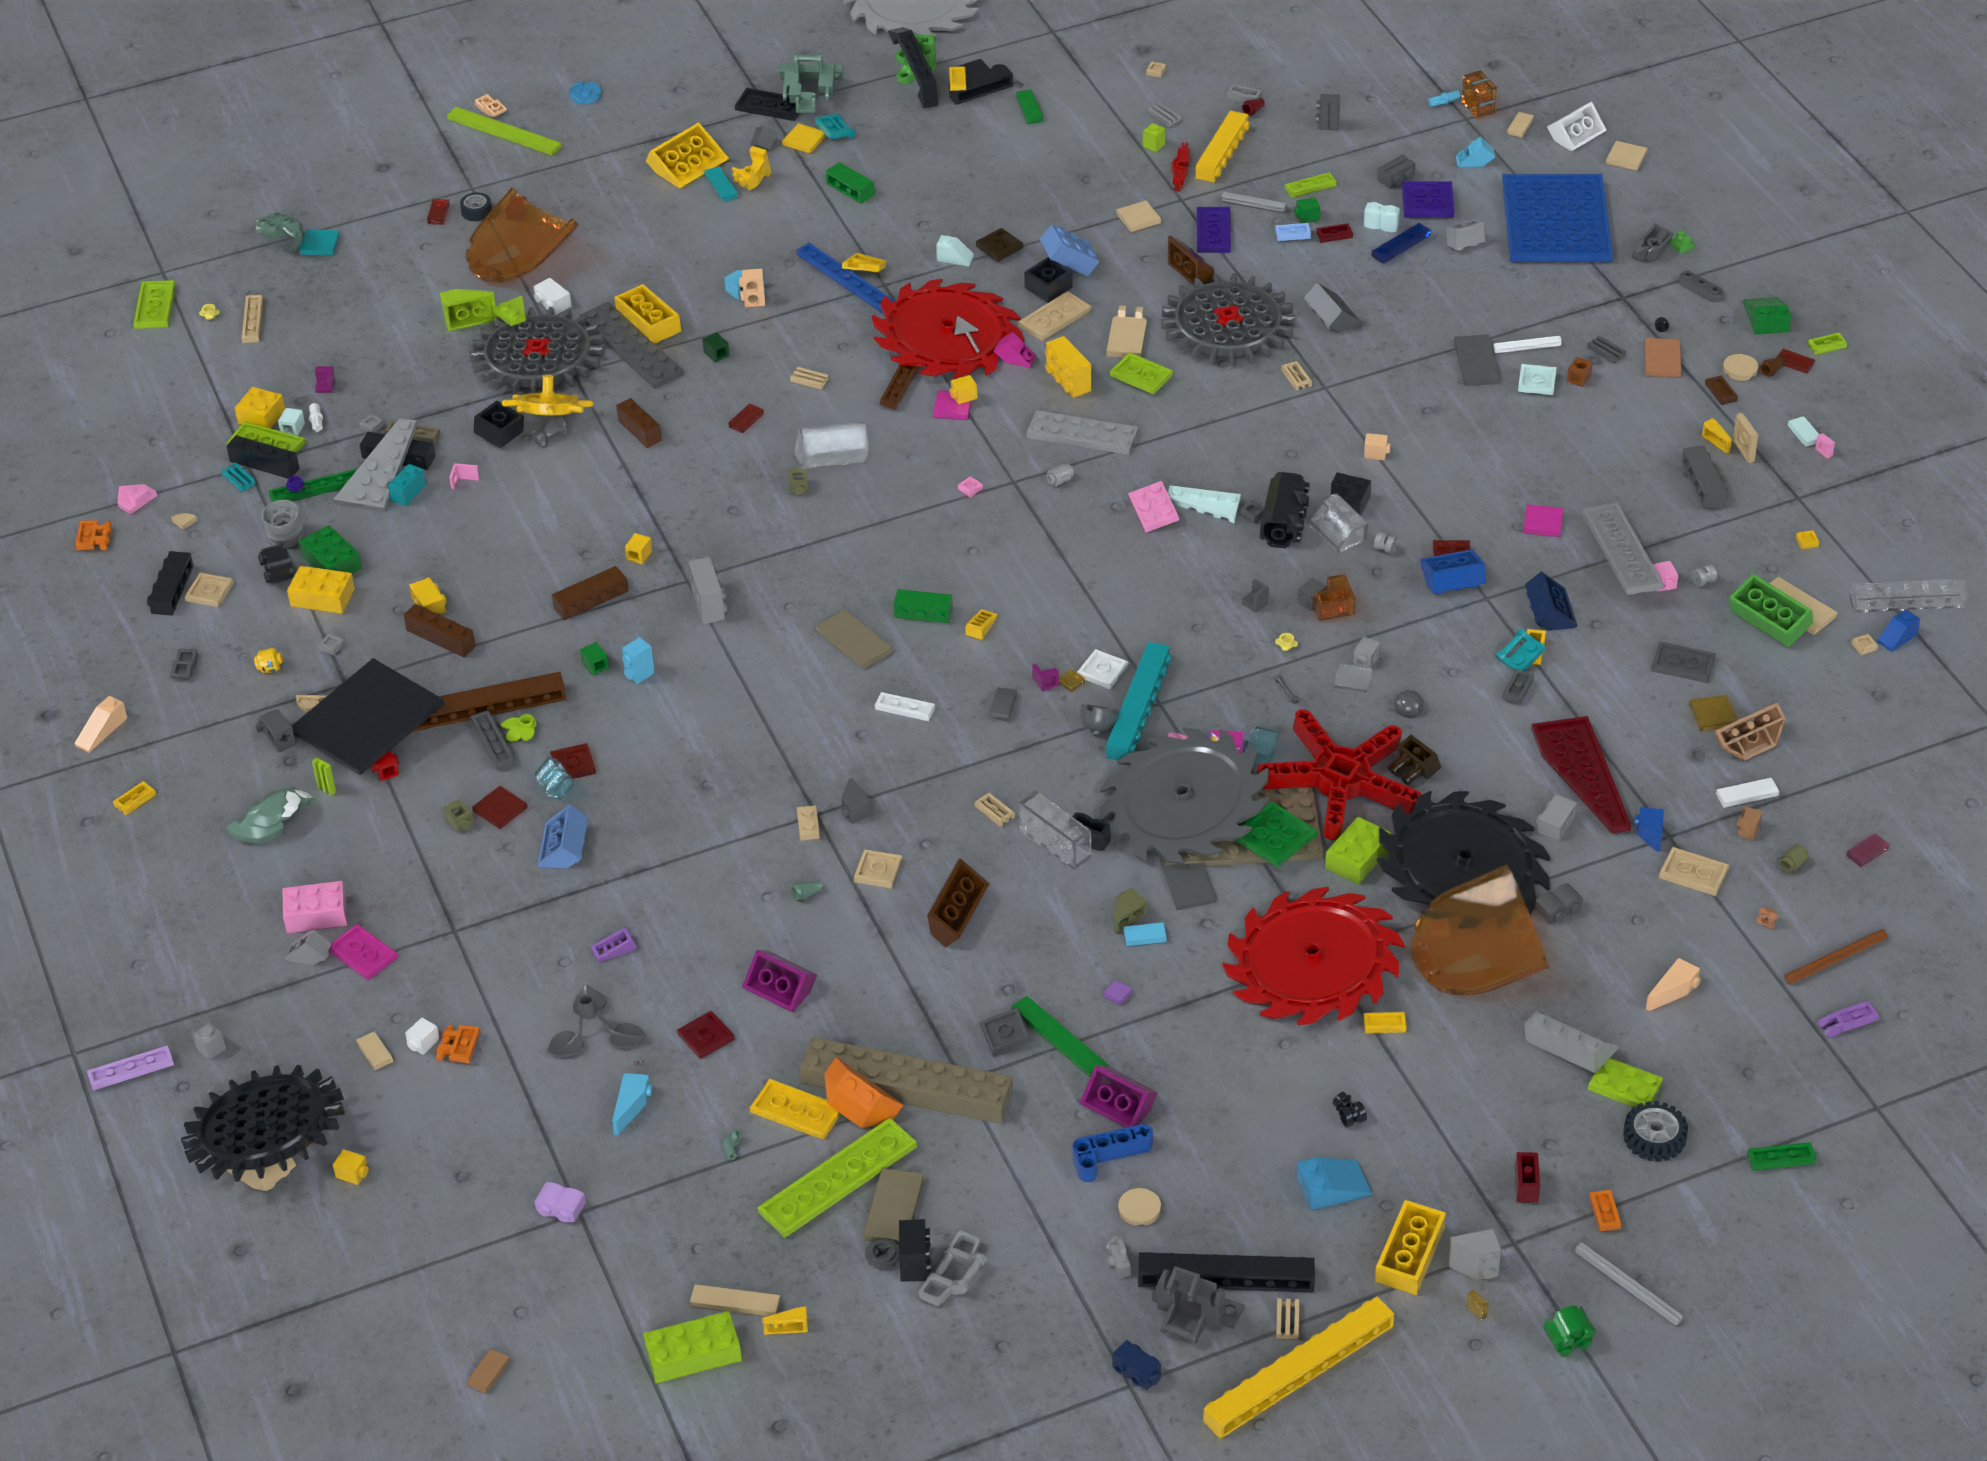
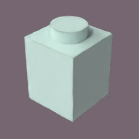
(291, 421)

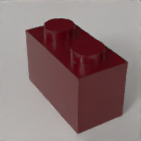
(1527, 1177)

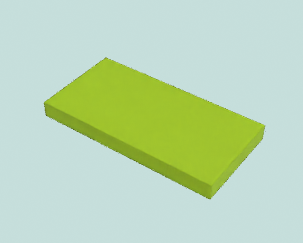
(154, 304)
(270, 437)

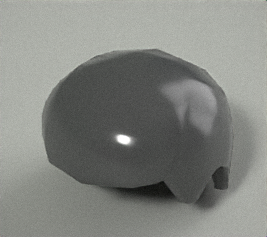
(1408, 703)

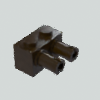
(1419, 757)

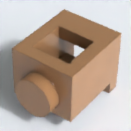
(1749, 823)

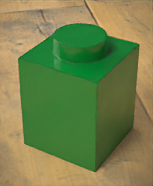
(1307, 210)
(594, 658)

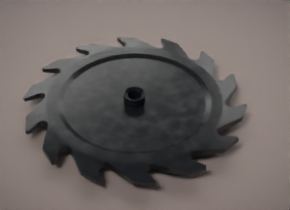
(1456, 843)

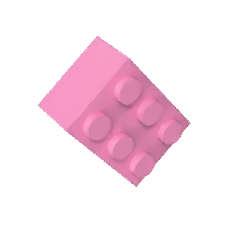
(314, 906)

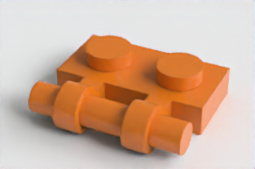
(88, 538)
(463, 1045)

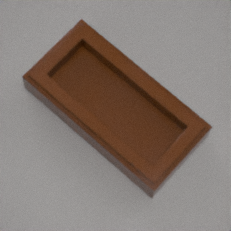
(1721, 390)

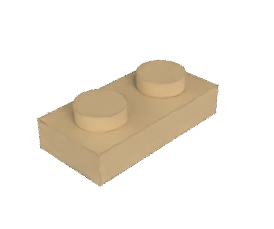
(808, 823)

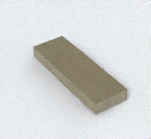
(422, 433)

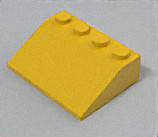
(686, 156)

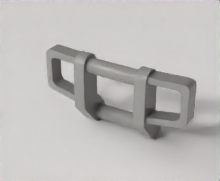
(973, 1261)

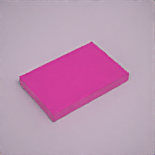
(362, 952)

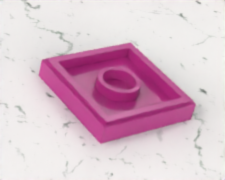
(948, 408)
(1543, 520)

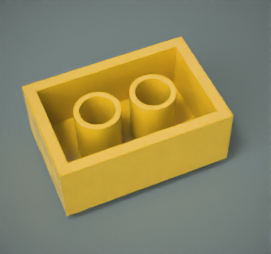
(1068, 366)
(321, 589)

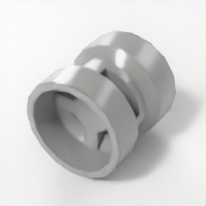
(1385, 542)
(1704, 575)

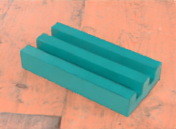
(240, 474)

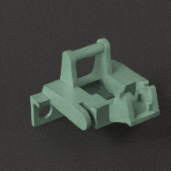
(795, 72)

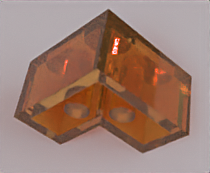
(1336, 600)

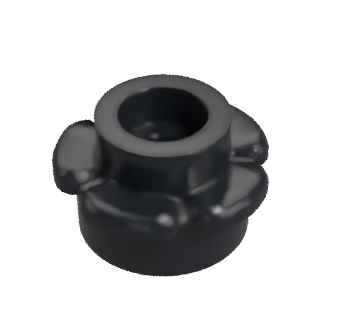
(1341, 1100)

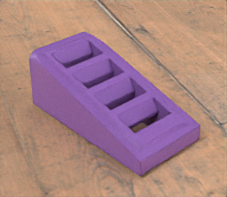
(618, 937)

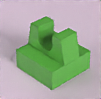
(1682, 242)

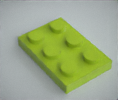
(1141, 373)
(1625, 1083)

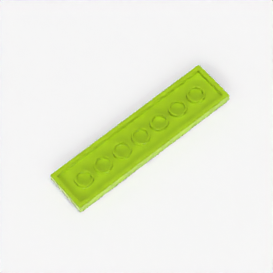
(837, 1177)

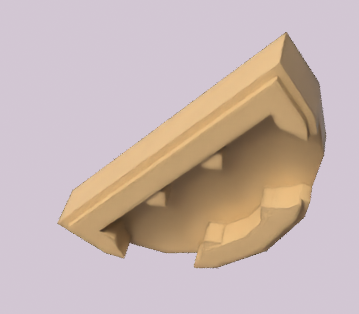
(307, 702)

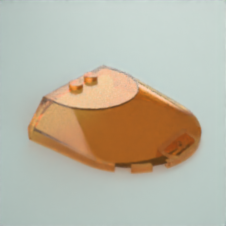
(515, 239)
(1491, 947)

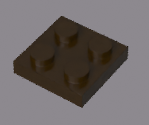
(999, 244)

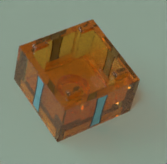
(1479, 94)

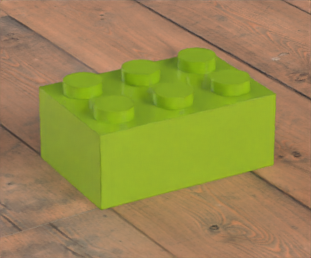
(1355, 851)

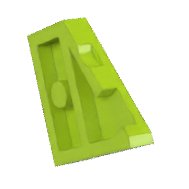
(511, 311)

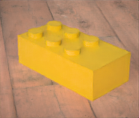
(648, 313)
(1410, 1247)

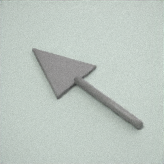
(965, 327)

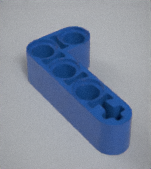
(1108, 1146)

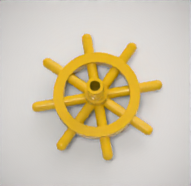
(547, 401)

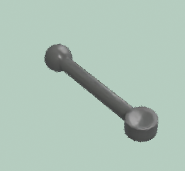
(1294, 699)

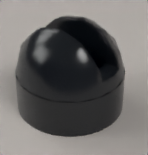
(1660, 325)

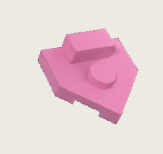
(134, 497)

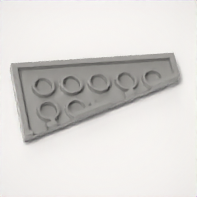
(370, 482)

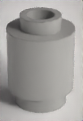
(1060, 474)

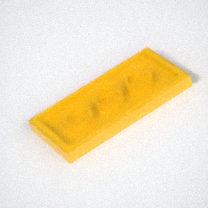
(795, 1109)

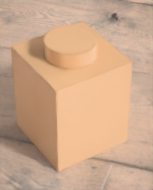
(1376, 446)

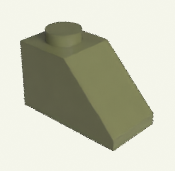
(1128, 909)

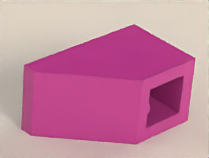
(1014, 351)

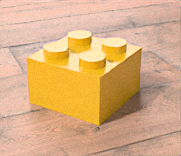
(260, 407)

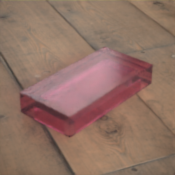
(1867, 850)

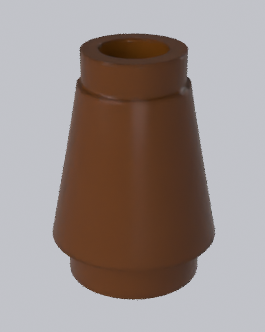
(1771, 366)

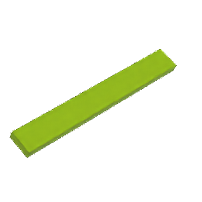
(504, 131)

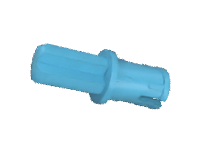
(1444, 98)

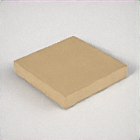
(1626, 155)
(1138, 216)
(1745, 438)
(209, 589)
(878, 868)

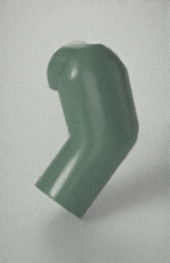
(731, 1143)

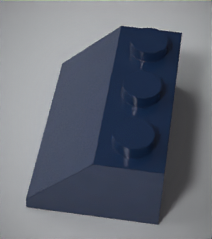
(1550, 603)

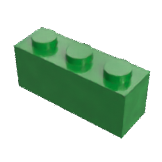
(850, 182)
(923, 606)

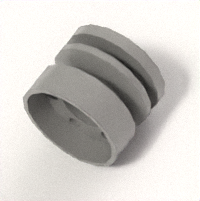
(283, 523)

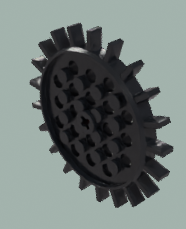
(263, 1122)

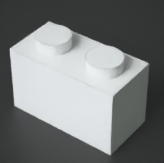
(552, 295)

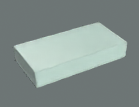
(1803, 430)

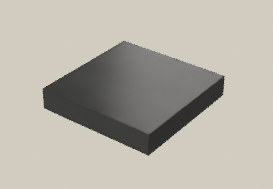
(1005, 1031)

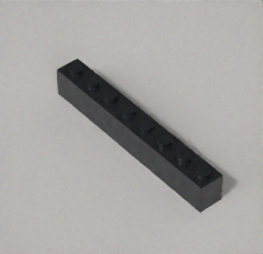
(1233, 1271)

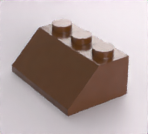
(1188, 262)

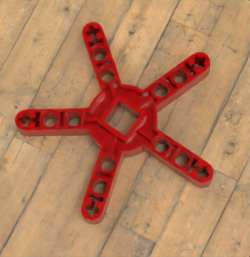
(1350, 761)

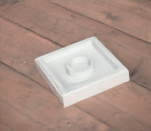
(1103, 669)

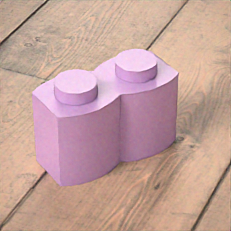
(560, 1202)

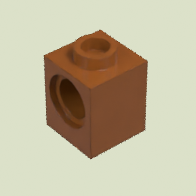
(1579, 371)

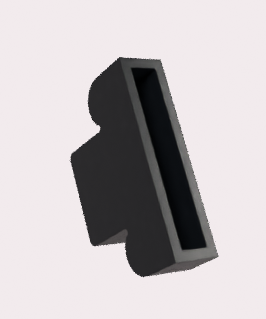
(982, 81)

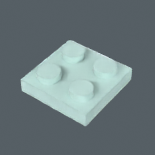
(1537, 379)

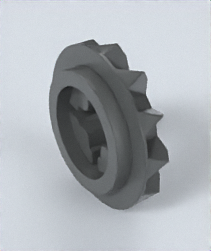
(884, 1246)

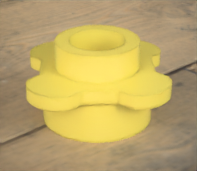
(209, 311)
(1286, 641)

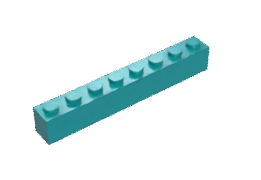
(1139, 701)

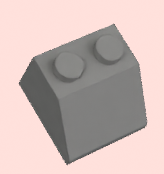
(1475, 1254)

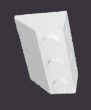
(1577, 127)

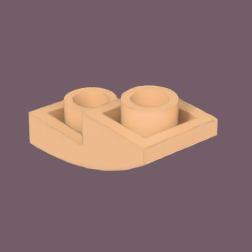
(489, 106)

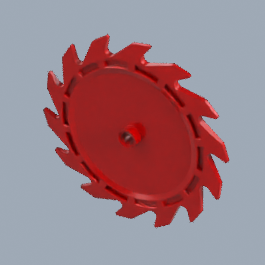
(925, 322)
(1313, 955)

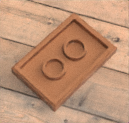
(1662, 357)

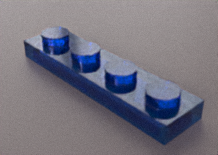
(1401, 243)

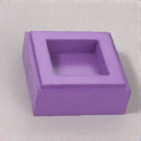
(1117, 992)

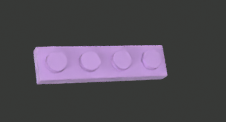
(130, 1067)

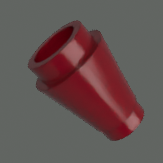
(1252, 106)

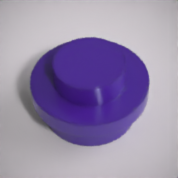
(295, 484)

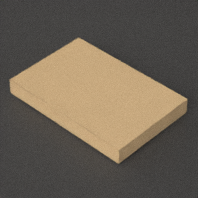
(1694, 871)

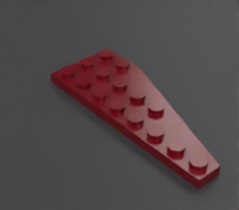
(1578, 759)

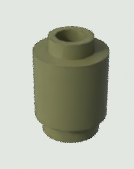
(1794, 858)

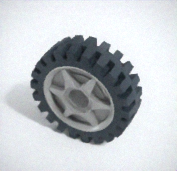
(1655, 1131)

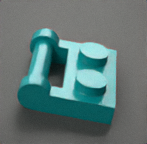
(834, 126)
(1525, 655)

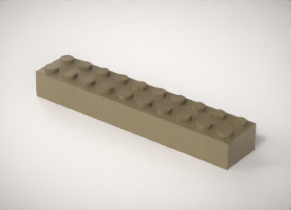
(915, 1080)

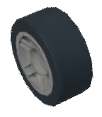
(475, 206)

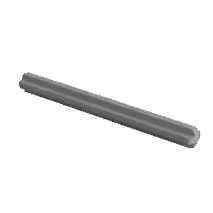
(1629, 1283)

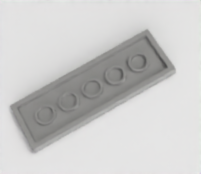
(1082, 432)

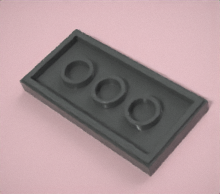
(1476, 360)
(1187, 884)

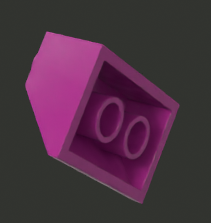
(778, 980)
(1117, 1096)

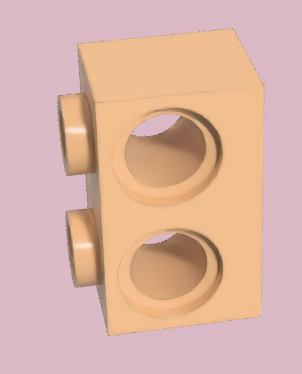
(752, 288)

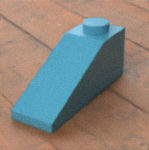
(631, 1099)

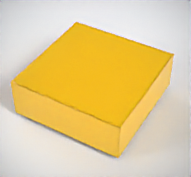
(1807, 539)

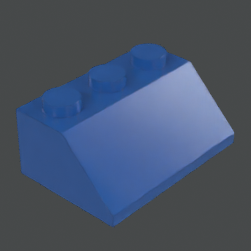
(1453, 571)

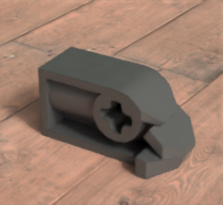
(1652, 244)
(277, 730)

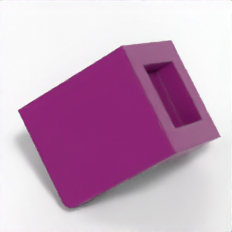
(325, 379)
(1045, 679)

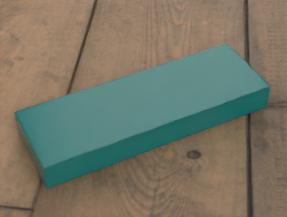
(721, 184)

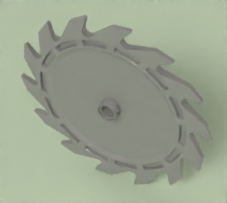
(916, 15)

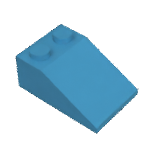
(1331, 1181)

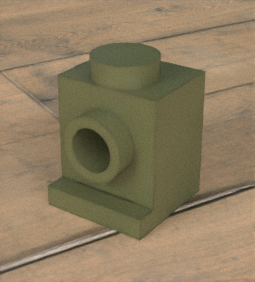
(798, 485)
(460, 820)

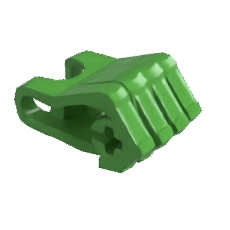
(928, 49)

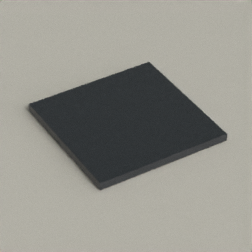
(367, 716)

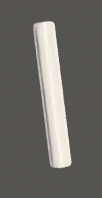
(1527, 344)

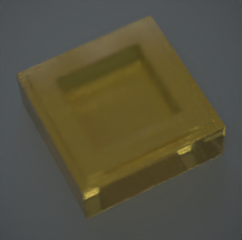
(1071, 680)
(1477, 1305)

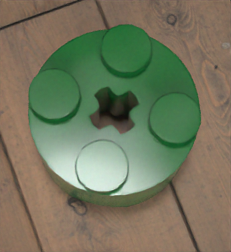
(1570, 1330)

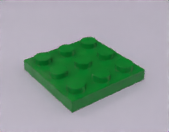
(1276, 834)

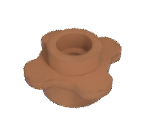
(1770, 914)

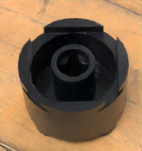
(276, 563)

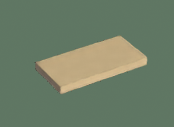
(1054, 316)
(1821, 613)

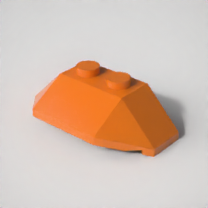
(858, 1096)

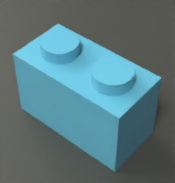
(638, 660)

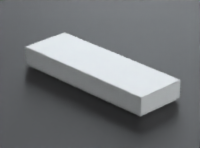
(904, 706)
(1747, 792)

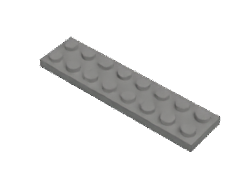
(1622, 549)

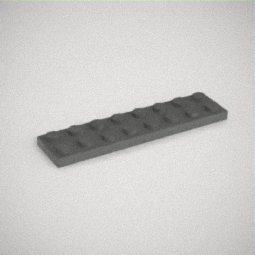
(633, 346)

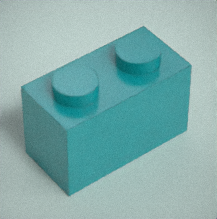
(407, 484)

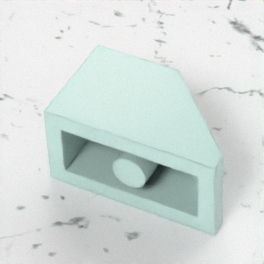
(953, 251)

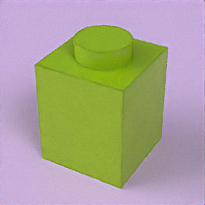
(1154, 137)

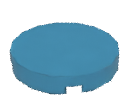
(585, 92)

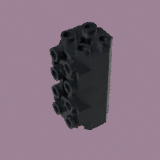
(1285, 510)

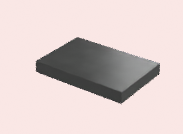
(1683, 662)

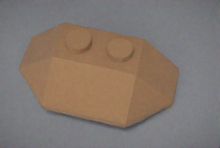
(1752, 733)

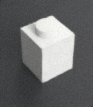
(422, 1036)

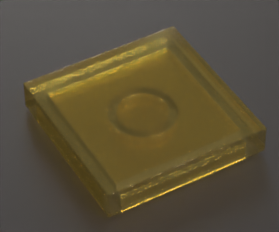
(1712, 712)

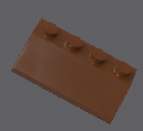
(956, 903)

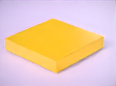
(803, 138)

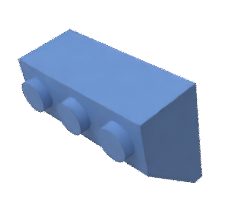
(563, 839)

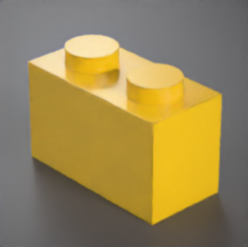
(428, 595)

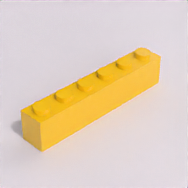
(1222, 146)

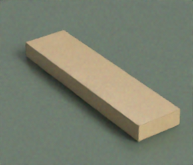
(252, 318)
(734, 1300)

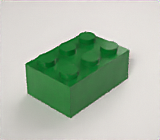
(329, 551)

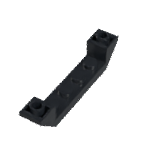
(918, 64)

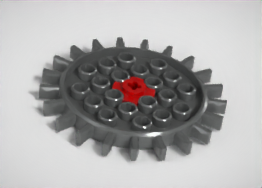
(1228, 319)
(537, 348)

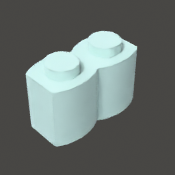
(1381, 217)

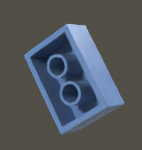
(1069, 250)

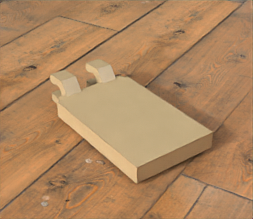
(1126, 333)

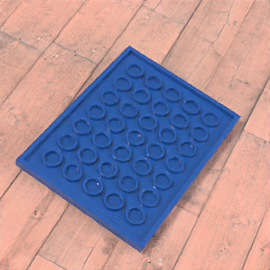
(1556, 218)

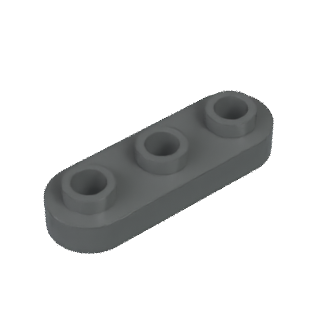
(1701, 286)

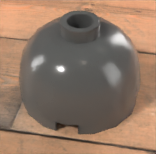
(1098, 718)

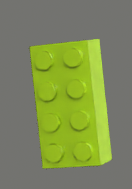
(692, 1347)

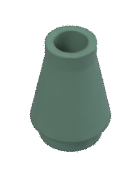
(803, 890)

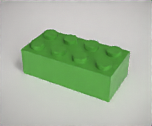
(1771, 610)

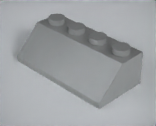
(1568, 1041)

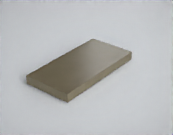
(854, 639)
(893, 1201)

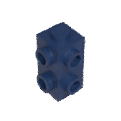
(1136, 1365)

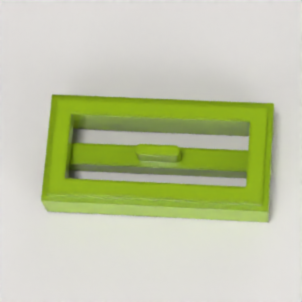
(1827, 343)
(324, 776)

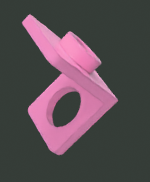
(463, 471)

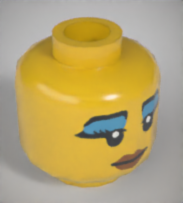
(268, 660)

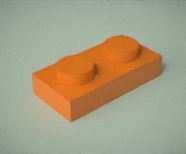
(1605, 1210)

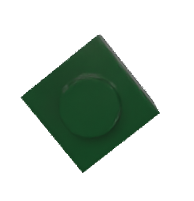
(715, 347)

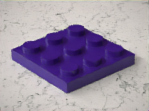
(1428, 199)

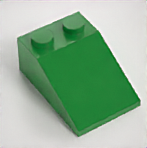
(1768, 315)

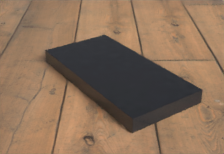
(766, 104)

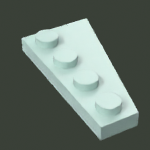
(1214, 502)

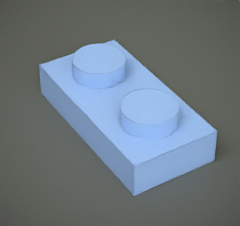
(1292, 232)

